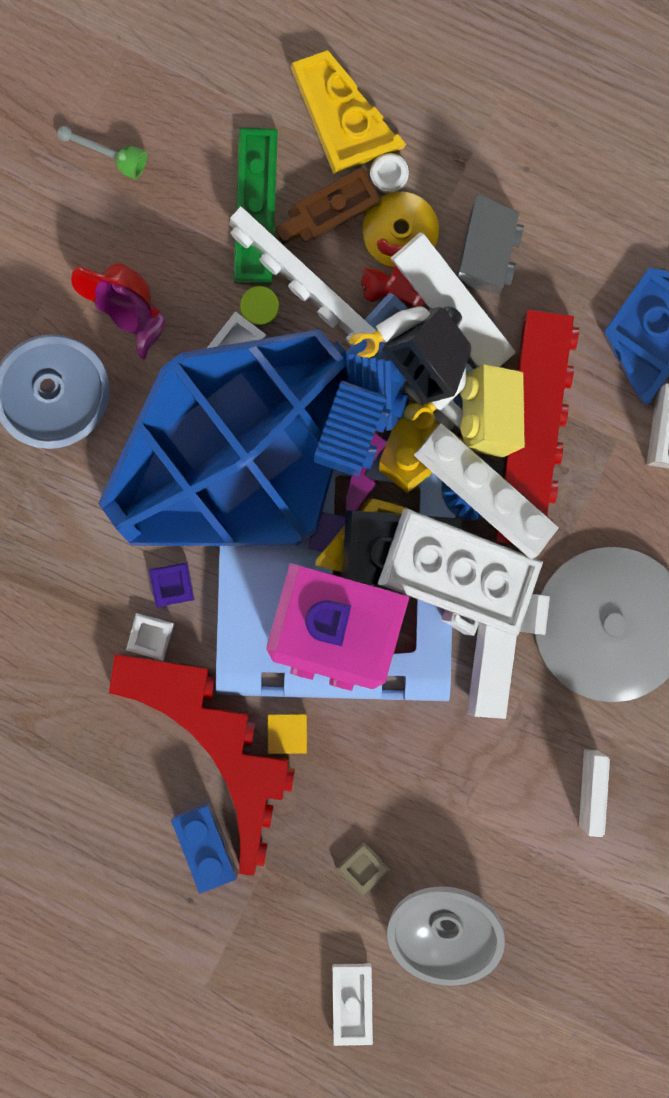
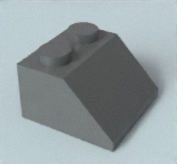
(488, 246)

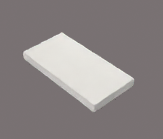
(460, 572)

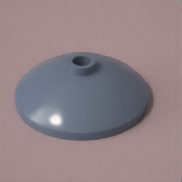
(64, 410)

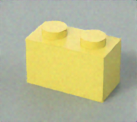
(493, 411)

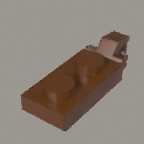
(329, 208)

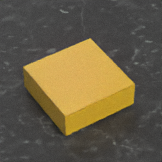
(287, 733)

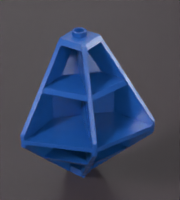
(230, 446)

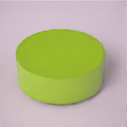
(259, 306)

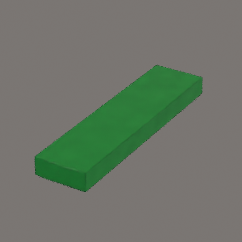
(257, 196)

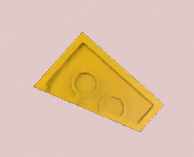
(341, 116)

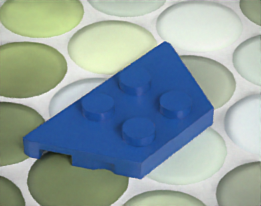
(641, 334)

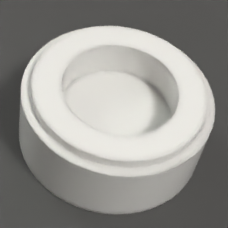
(389, 173)

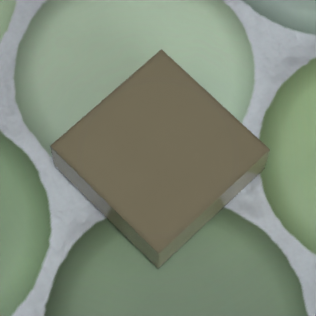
(362, 868)

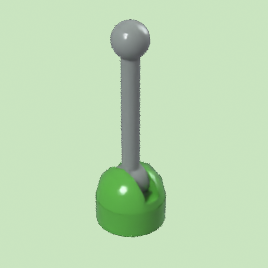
(128, 160)

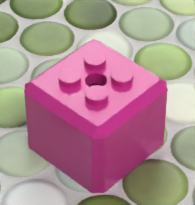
(368, 638)

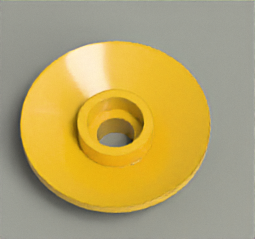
(398, 207)

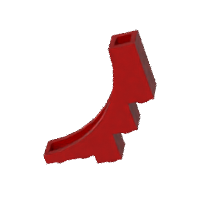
(251, 777)

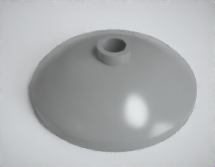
(443, 949)

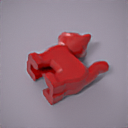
(378, 285)

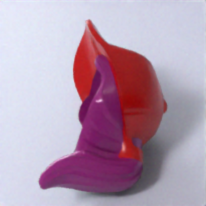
(125, 298)

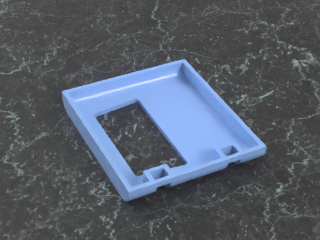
(249, 597)

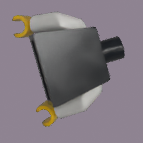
(427, 353)

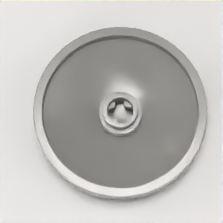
(607, 624)

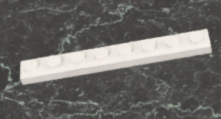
(308, 285)

